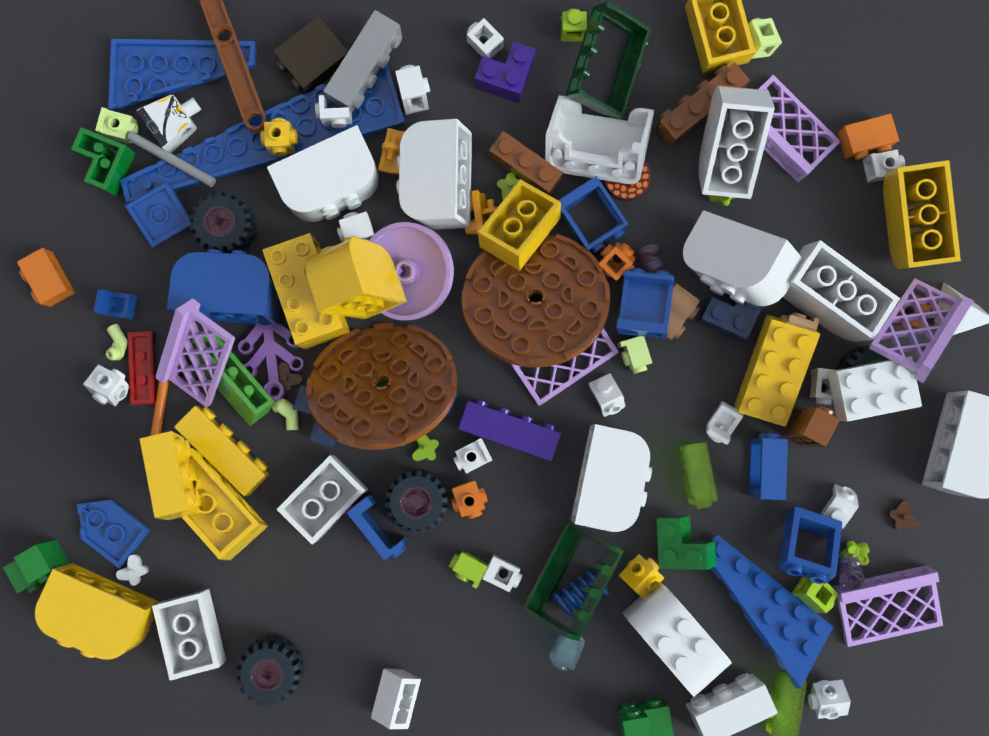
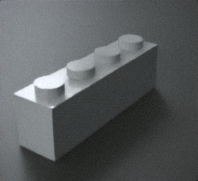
(363, 62)

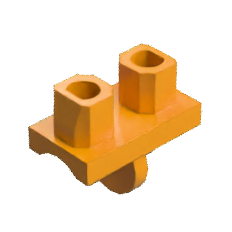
(390, 152)
(482, 211)

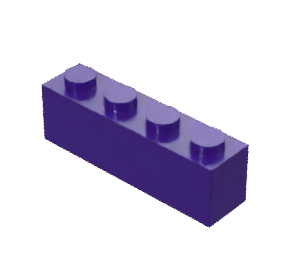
(510, 431)

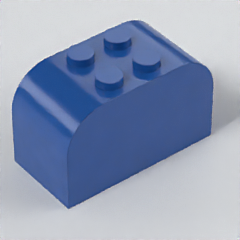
(226, 286)

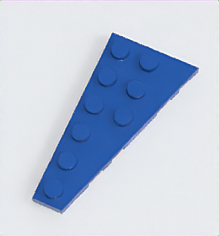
(161, 67)
(773, 612)

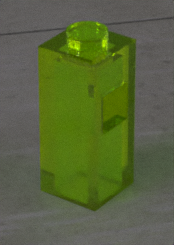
(698, 474)
(788, 704)

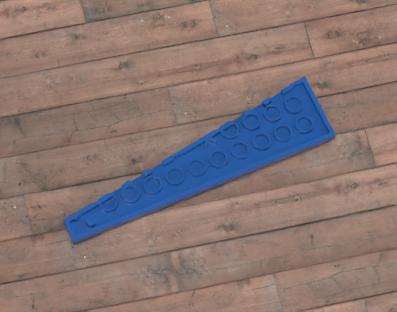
(241, 150)

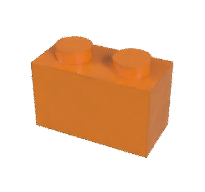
(867, 137)
(45, 277)

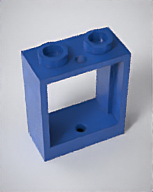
(579, 194)
(768, 467)
(818, 525)

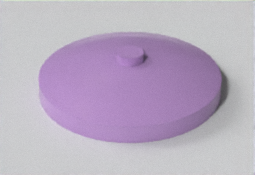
(421, 266)

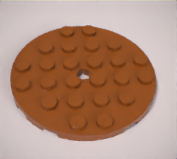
(543, 331)
(370, 417)

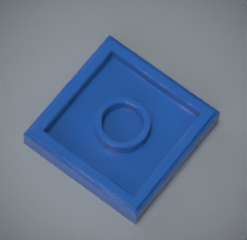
(159, 214)

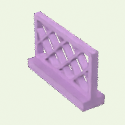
(791, 156)
(936, 343)
(179, 344)
(571, 379)
(889, 585)

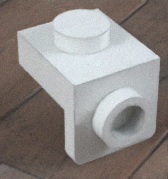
(332, 116)
(607, 395)
(723, 423)
(841, 504)

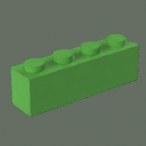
(239, 387)

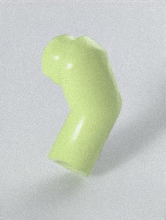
(119, 344)
(286, 409)

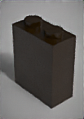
(310, 55)

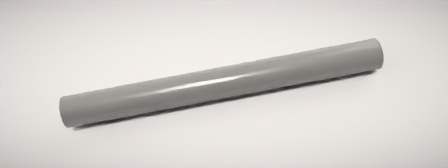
(171, 159)

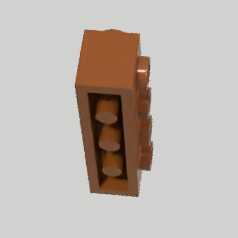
(695, 108)

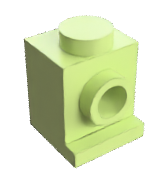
(764, 37)
(108, 127)
(635, 354)

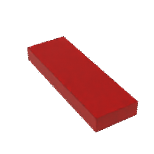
(142, 368)

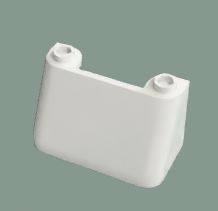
(597, 144)

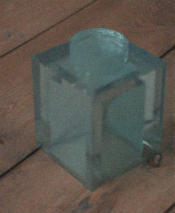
(566, 652)

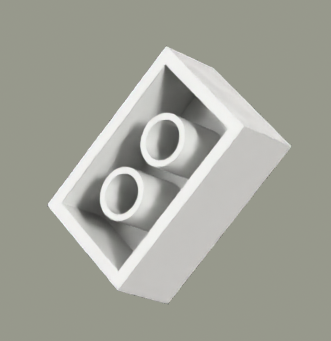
(873, 390)
(322, 499)
(189, 634)
(731, 707)

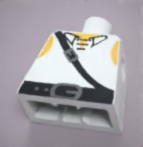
(170, 120)

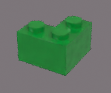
(109, 160)
(678, 550)
(35, 566)
(645, 719)

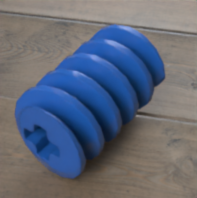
(576, 596)

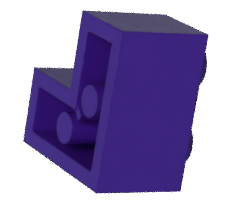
(507, 78)

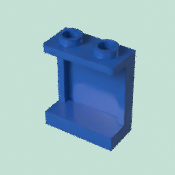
(646, 303)
(373, 531)

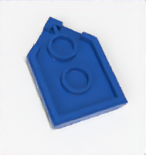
(110, 530)

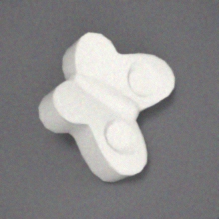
(133, 570)

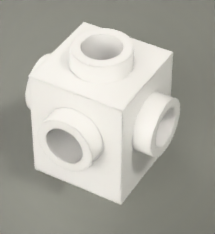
(107, 385)
(829, 699)

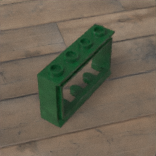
(629, 63)
(553, 572)

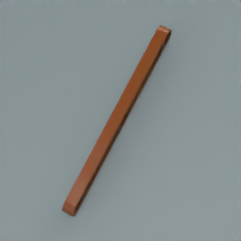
(234, 63)

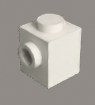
(356, 225)

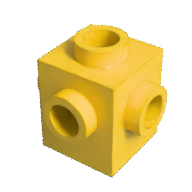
(285, 142)
(642, 575)

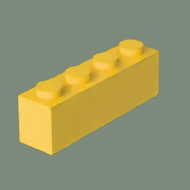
(222, 450)

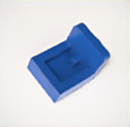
(115, 304)

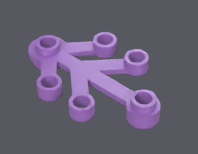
(269, 350)

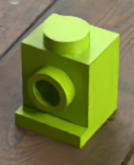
(573, 21)
(468, 567)
(817, 597)

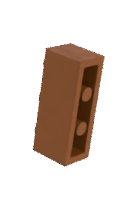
(524, 163)
(811, 426)

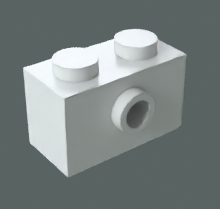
(413, 89)
(395, 698)

